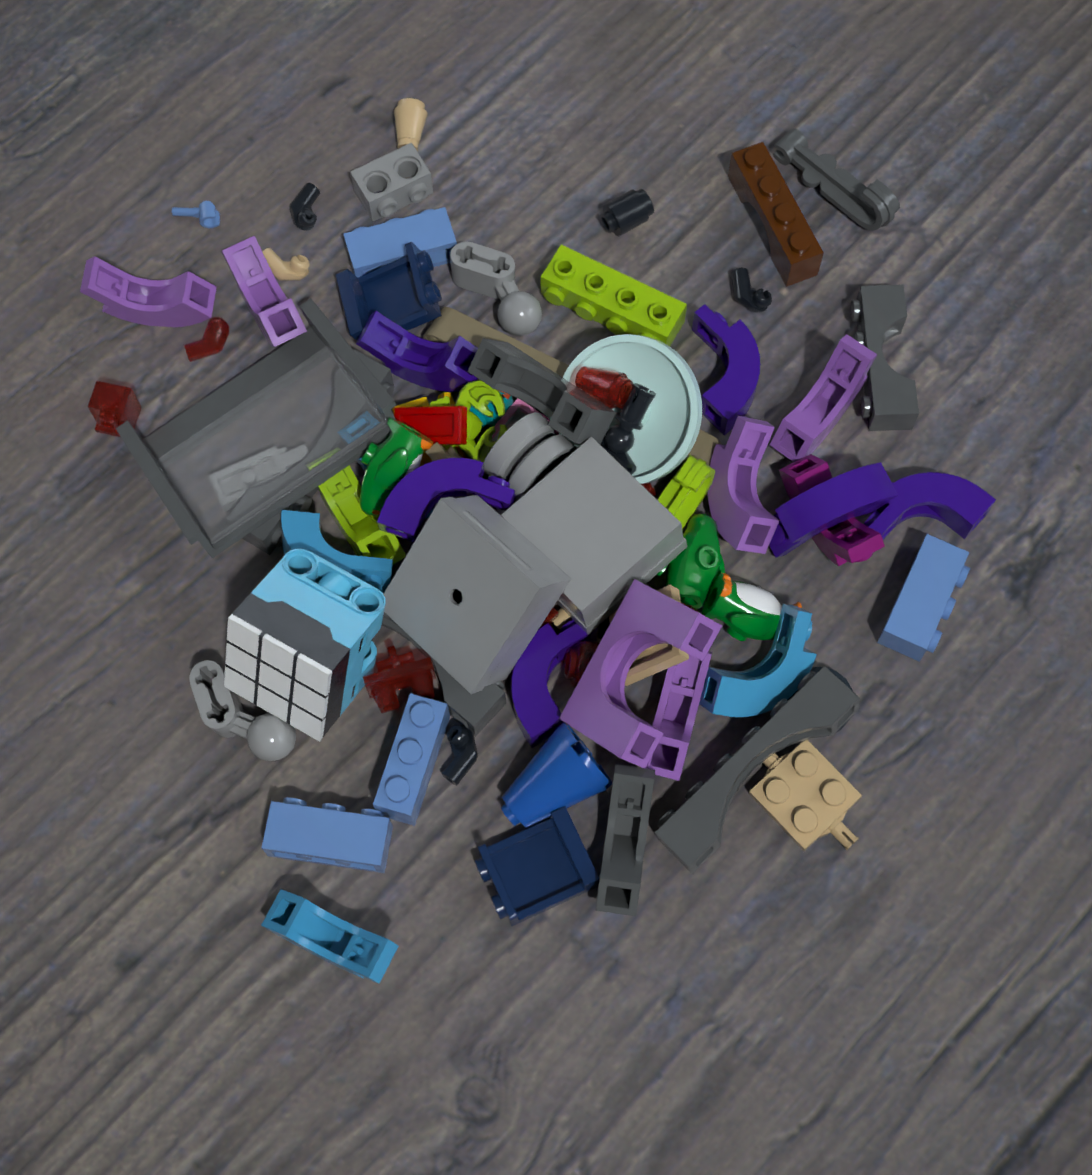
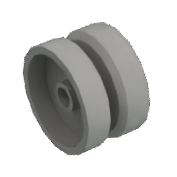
(527, 453)

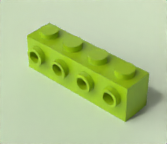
(611, 297)

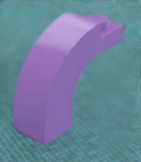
(262, 294)
(147, 302)
(826, 401)
(734, 491)
(677, 715)

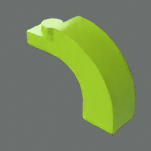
(361, 530)

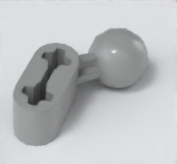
(493, 275)
(266, 734)

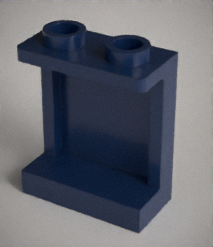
(397, 290)
(537, 868)

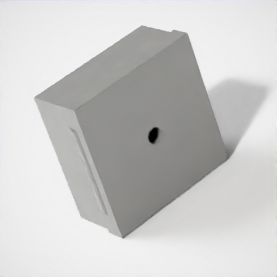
(597, 531)
(473, 591)

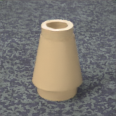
(409, 121)

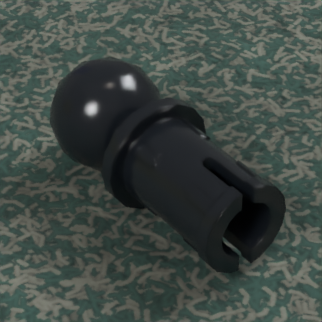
(620, 437)

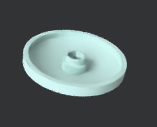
(674, 413)

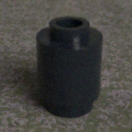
(626, 212)

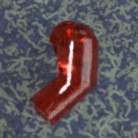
(212, 341)

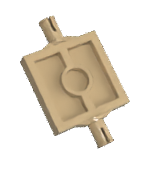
(806, 796)

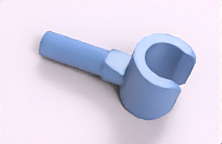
(206, 212)

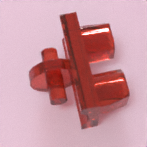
(399, 673)

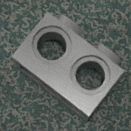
(389, 176)

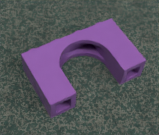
(599, 700)

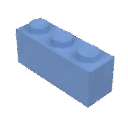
(385, 243)
(925, 598)
(412, 759)
(328, 835)

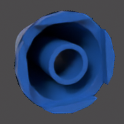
(554, 778)

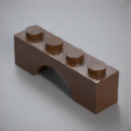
(789, 235)

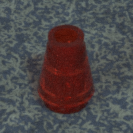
(605, 386)

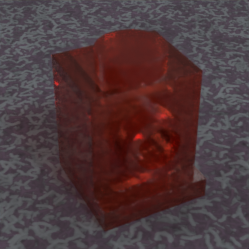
(112, 407)

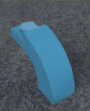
(302, 531)
(329, 936)

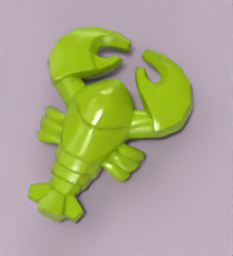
(479, 396)

